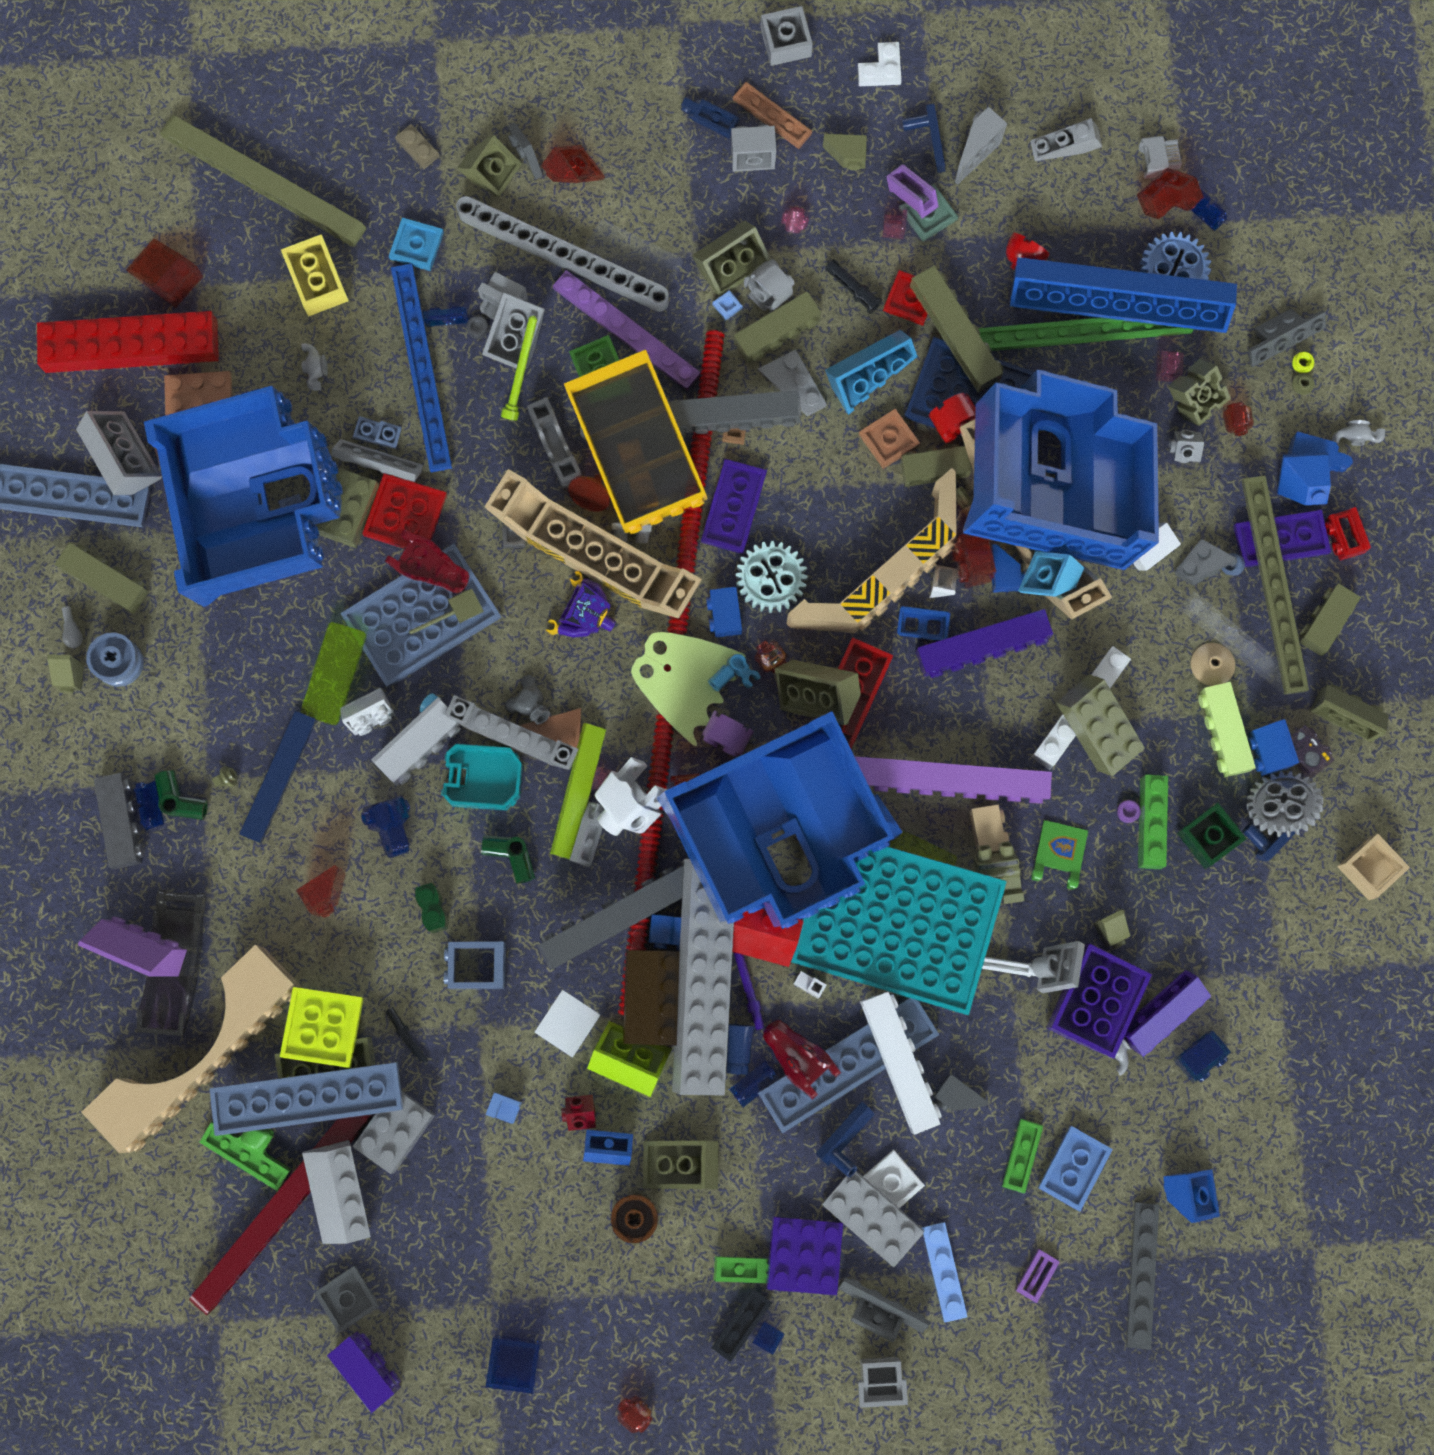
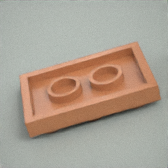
(195, 389)

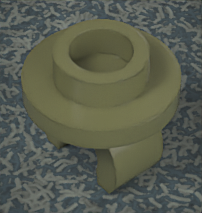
(227, 777)

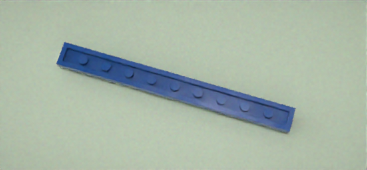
(421, 368)

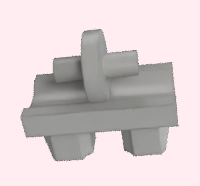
(641, 536)

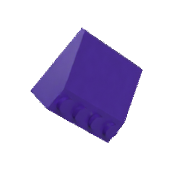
(1102, 1004)

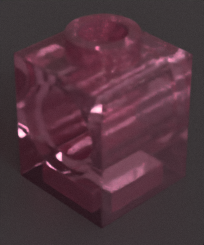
(1169, 366)

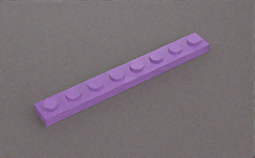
(626, 330)

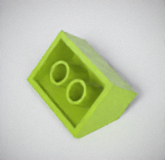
(628, 1064)

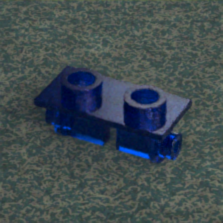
(1212, 214)
(149, 811)
(756, 1081)

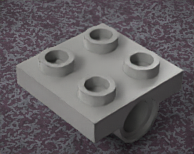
(1059, 967)

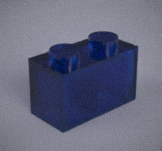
(1202, 1057)

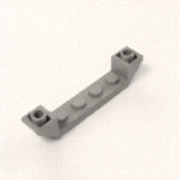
(511, 734)

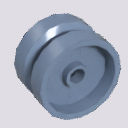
(102, 661)

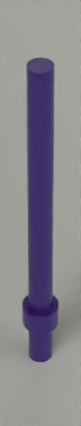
(753, 1005)

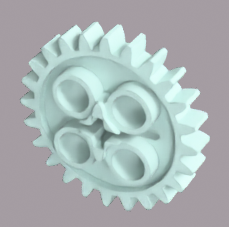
(789, 568)

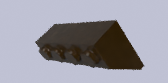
(651, 997)

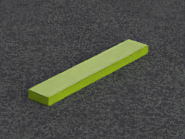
(578, 790)

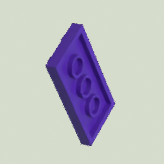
(734, 506)
(1298, 536)

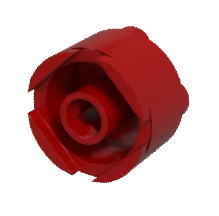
(955, 413)

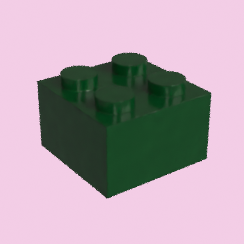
(1211, 836)

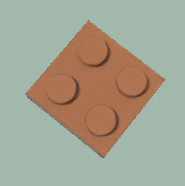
(889, 438)

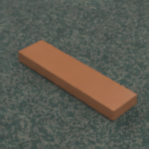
(772, 115)

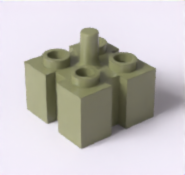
(1199, 392)

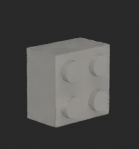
(786, 35)
(753, 148)

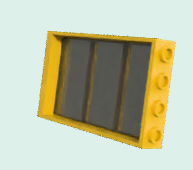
(636, 442)

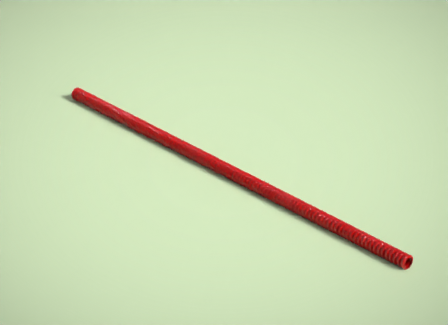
(686, 556)

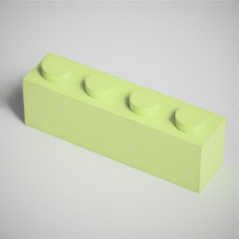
(1226, 729)

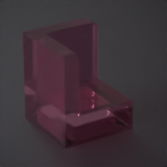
(894, 226)

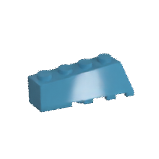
(870, 368)

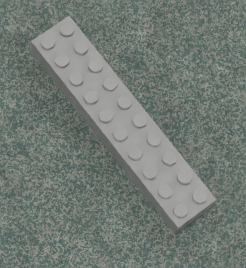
(702, 993)

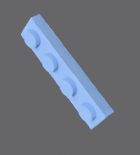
(944, 1272)

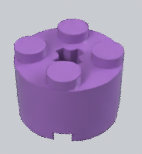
(727, 733)

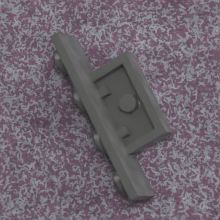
(1283, 333)
(880, 1313)

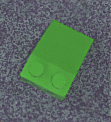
(594, 355)

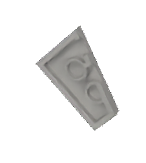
(790, 374)

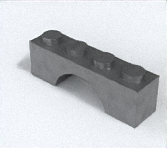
(554, 442)

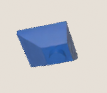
(1305, 478)
(1193, 1194)

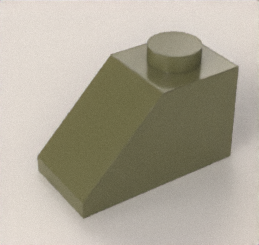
(847, 149)
(65, 673)
(1113, 929)

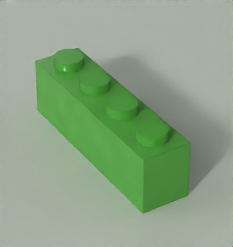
(1153, 822)

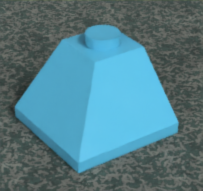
(1051, 574)

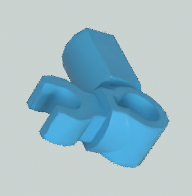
(737, 665)

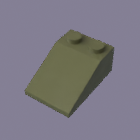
(680, 1165)

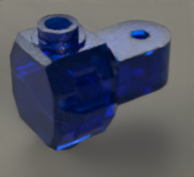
(388, 820)

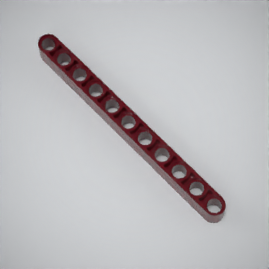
(268, 1222)

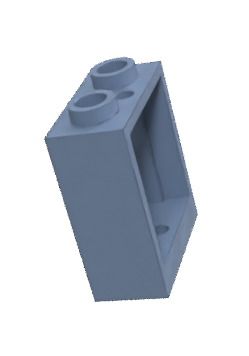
(499, 965)

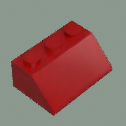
(759, 939)

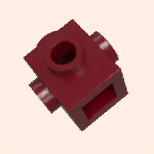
(579, 1112)

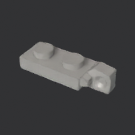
(587, 836)

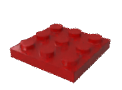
(403, 506)

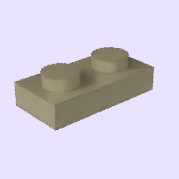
(417, 146)

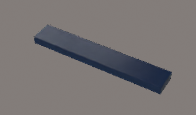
(278, 777)

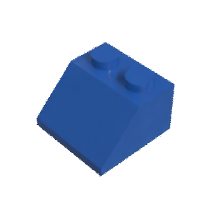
(1272, 748)

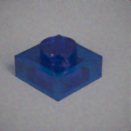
(768, 1337)

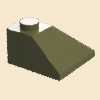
(490, 166)

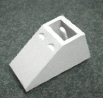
(367, 712)

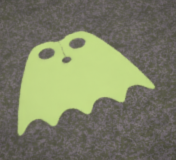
(684, 690)

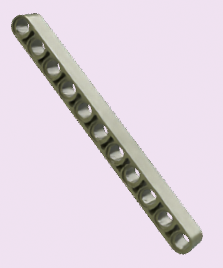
(263, 180)

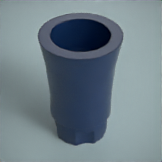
(739, 1048)

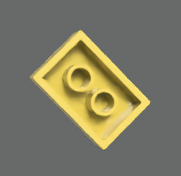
(314, 275)

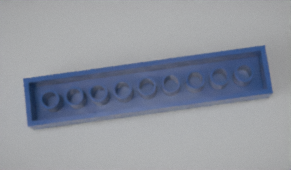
(1123, 295)

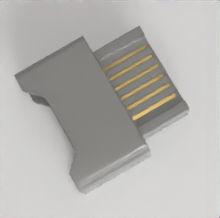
(1159, 155)

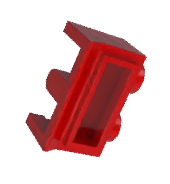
(1340, 545)

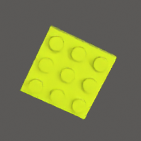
(321, 1027)

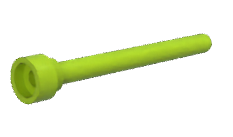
(510, 410)

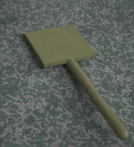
(464, 607)

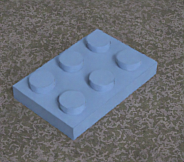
(1075, 1168)

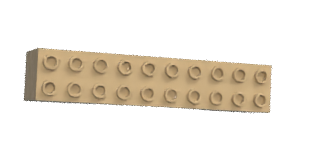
(134, 1110)

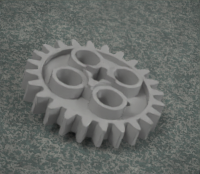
(1292, 797)

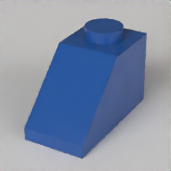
(1008, 574)

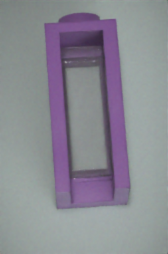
(913, 190)

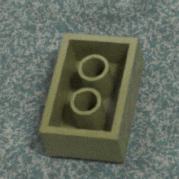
(356, 505)

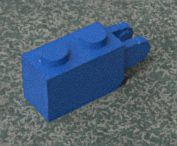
(1304, 443)

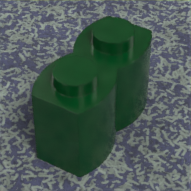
(430, 902)

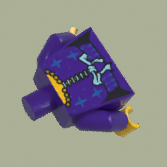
(584, 611)

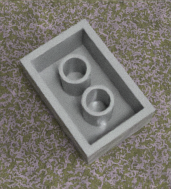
(394, 1134)

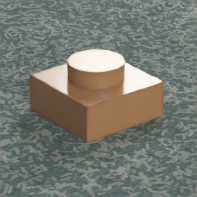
(734, 436)

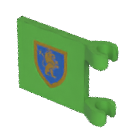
(1060, 849)

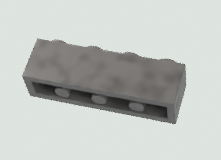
(118, 821)

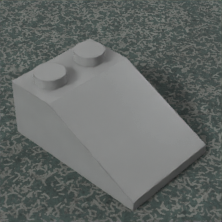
(983, 139)
(509, 330)

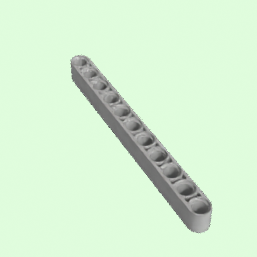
(556, 245)

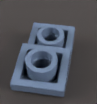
(377, 433)

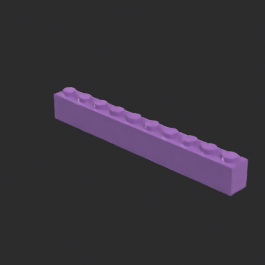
(956, 778)

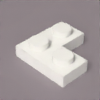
(885, 71)

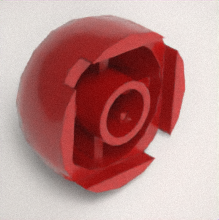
(1023, 248)

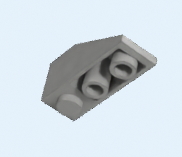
(1067, 141)

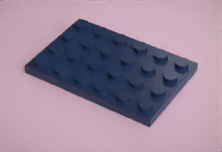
(944, 378)

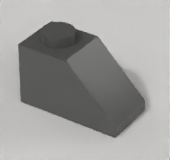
(957, 1096)

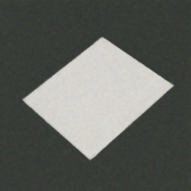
(567, 1023)

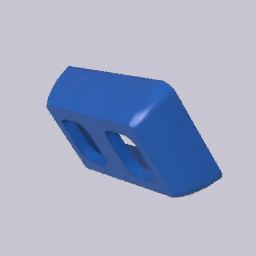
(923, 617)

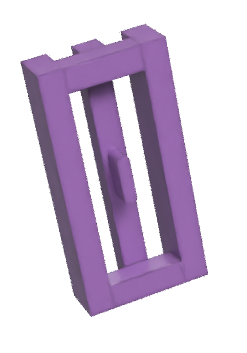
(1046, 1279)

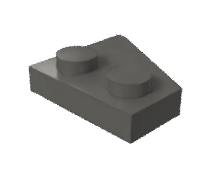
(524, 149)
(1203, 562)

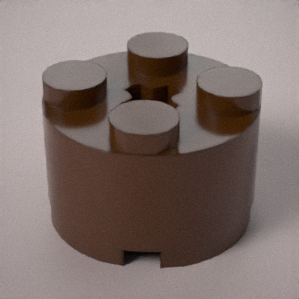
(634, 1232)

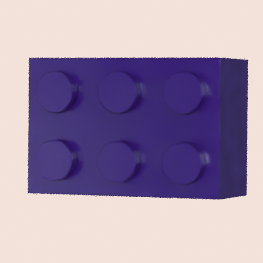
(365, 1371)

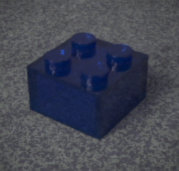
(513, 1364)

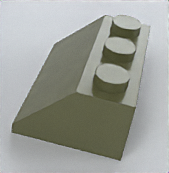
(731, 257)
(1350, 713)

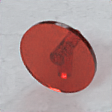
(589, 493)

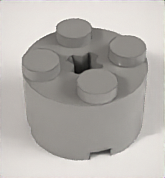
(769, 286)

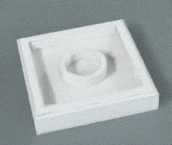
(894, 1179)

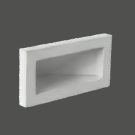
(943, 581)

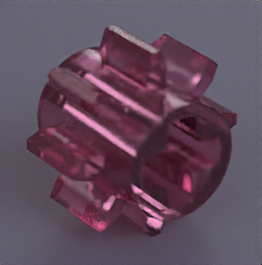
(795, 220)

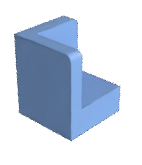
(503, 1108)

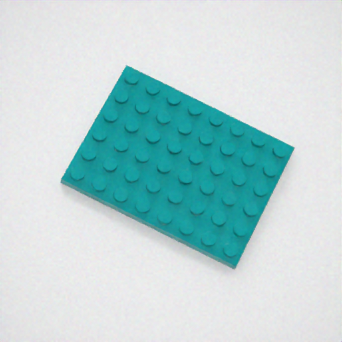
(909, 930)

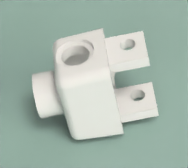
(625, 801)

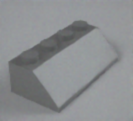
(118, 451)
(416, 743)
(336, 1193)

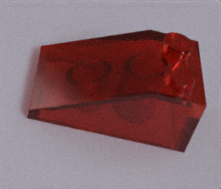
(165, 272)

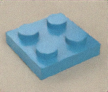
(416, 244)

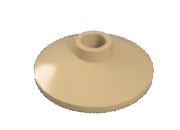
(1205, 671)

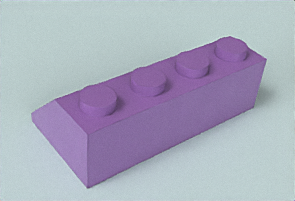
(134, 947)

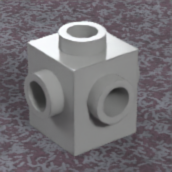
(1186, 446)

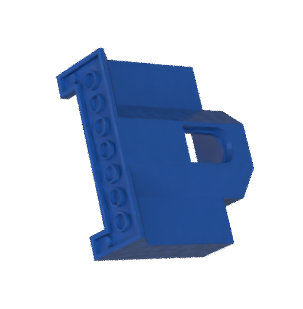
(213, 481)
(1107, 486)
(794, 785)

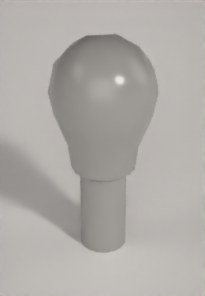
(71, 634)

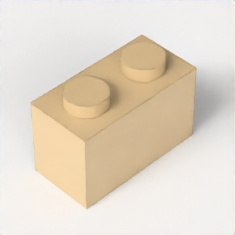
(988, 827)

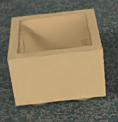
(1373, 867)

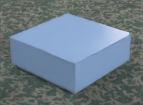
(727, 305)

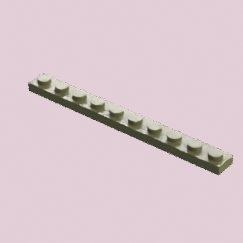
(1275, 585)

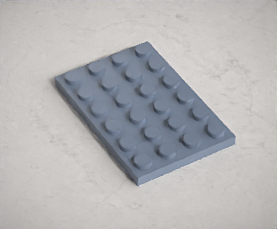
(406, 604)

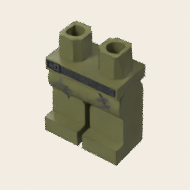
(1001, 866)

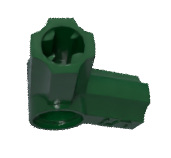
(169, 790)
(520, 862)

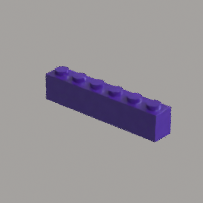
(984, 643)

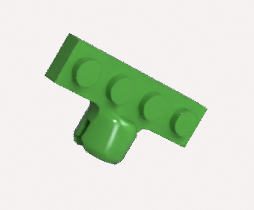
(249, 1154)

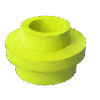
(1307, 358)

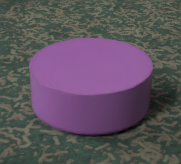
(1128, 811)

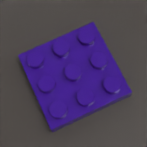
(804, 1256)

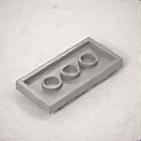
(873, 1218)

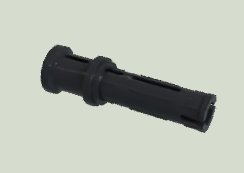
(860, 292)

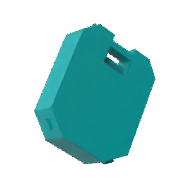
(491, 777)

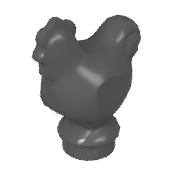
(529, 702)

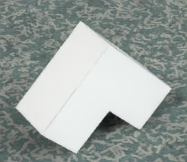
(809, 984)

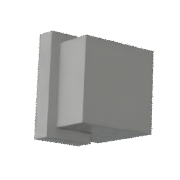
(494, 291)
(881, 1383)

